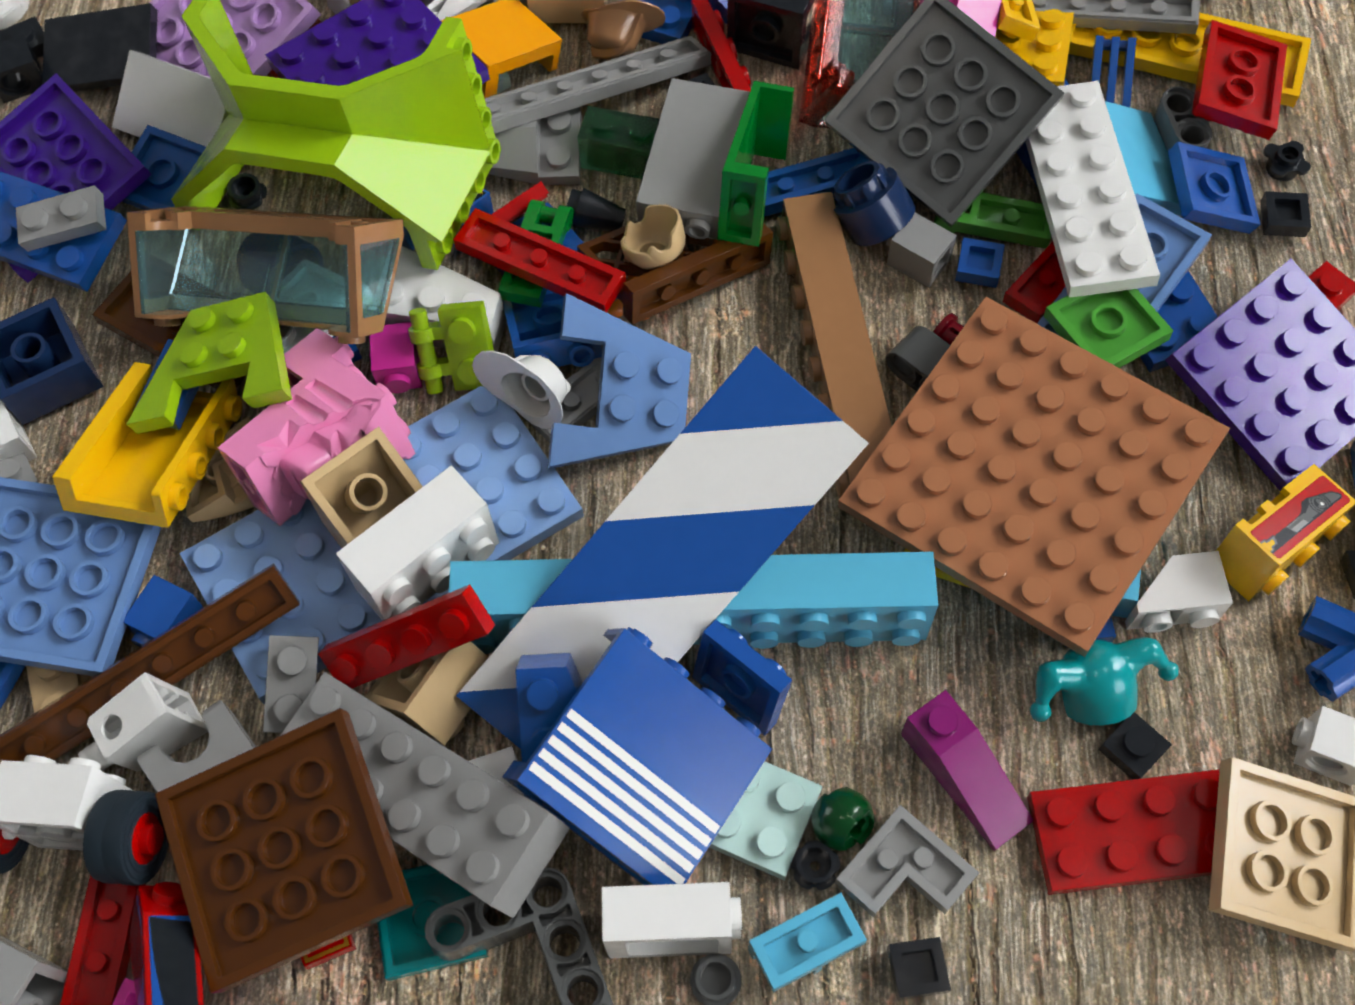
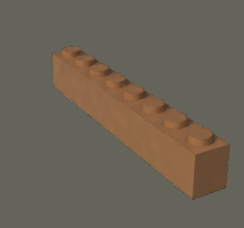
(833, 321)

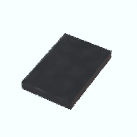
(94, 46)

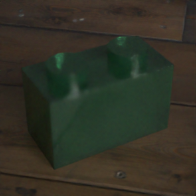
(616, 141)

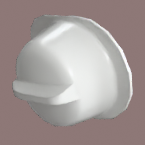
(525, 383)

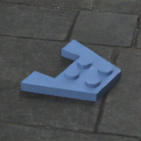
(638, 394)

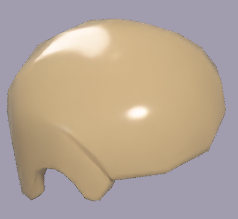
(655, 239)

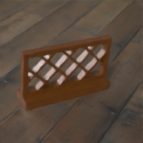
(684, 277)

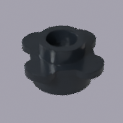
(1286, 160)

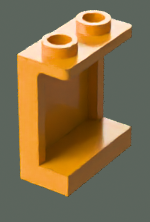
(509, 37)

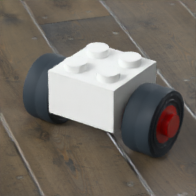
(83, 811)

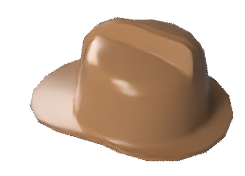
(619, 25)

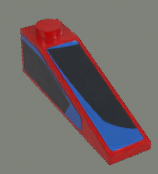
(164, 948)

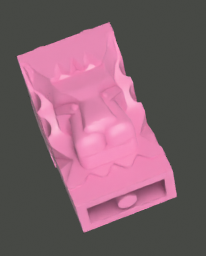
(326, 415)

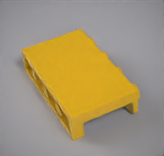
(148, 473)

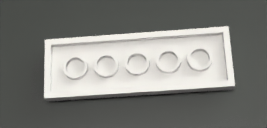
(1090, 197)

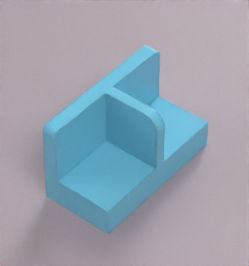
(807, 942)

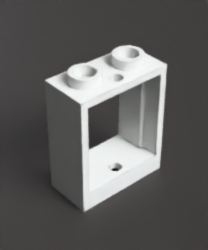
(669, 920)

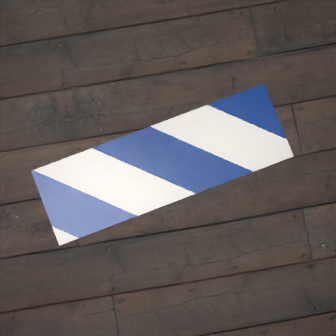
(683, 533)

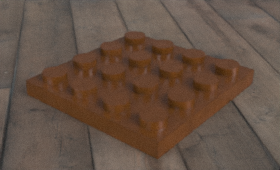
(281, 851)

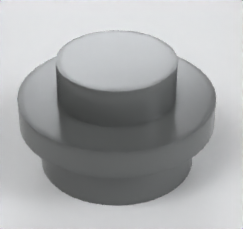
(715, 980)

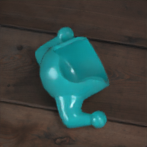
(1102, 684)

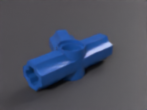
(1334, 629)

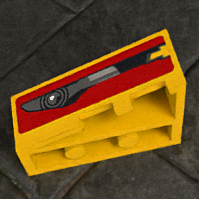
(1284, 533)

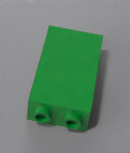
(764, 133)

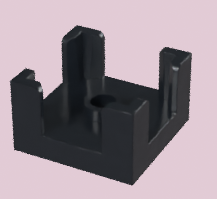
(770, 29)

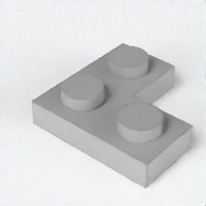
(907, 852)

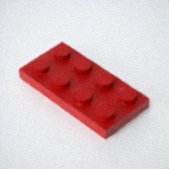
(1126, 831)

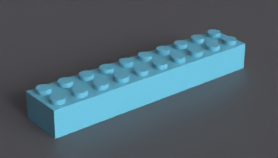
(786, 601)

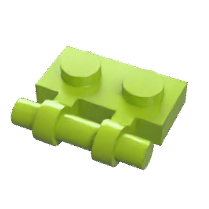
(465, 335)

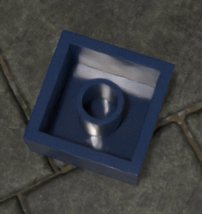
(43, 362)

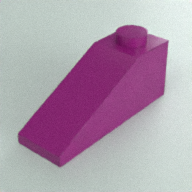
(966, 769)

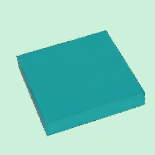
(403, 934)

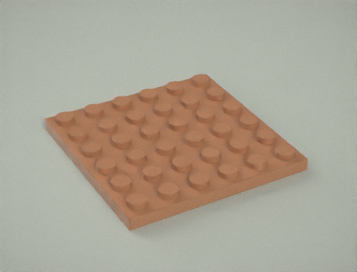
(1034, 473)

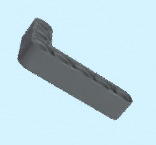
(531, 917)

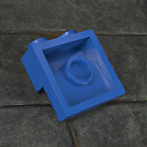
(538, 333)

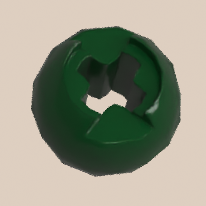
(842, 818)

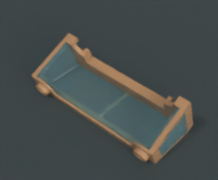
(313, 266)

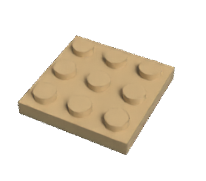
(1284, 854)

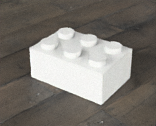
(411, 548)

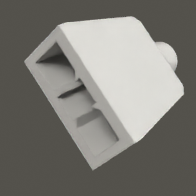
(140, 717)

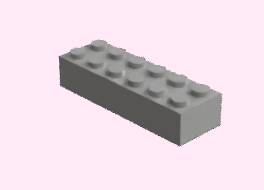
(443, 804)

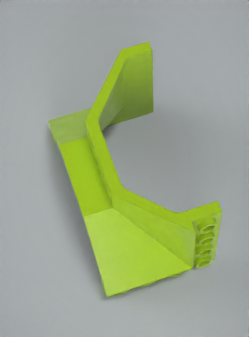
(400, 138)

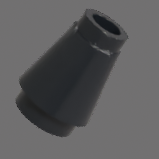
(594, 211)

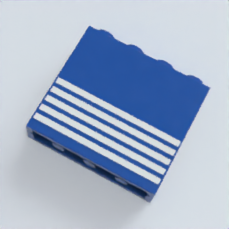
(643, 762)

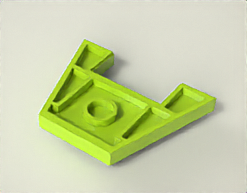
(216, 346)

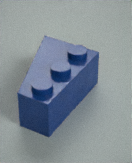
(543, 692)

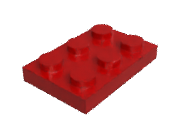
(1240, 80)

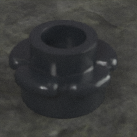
(246, 192)
(815, 852)

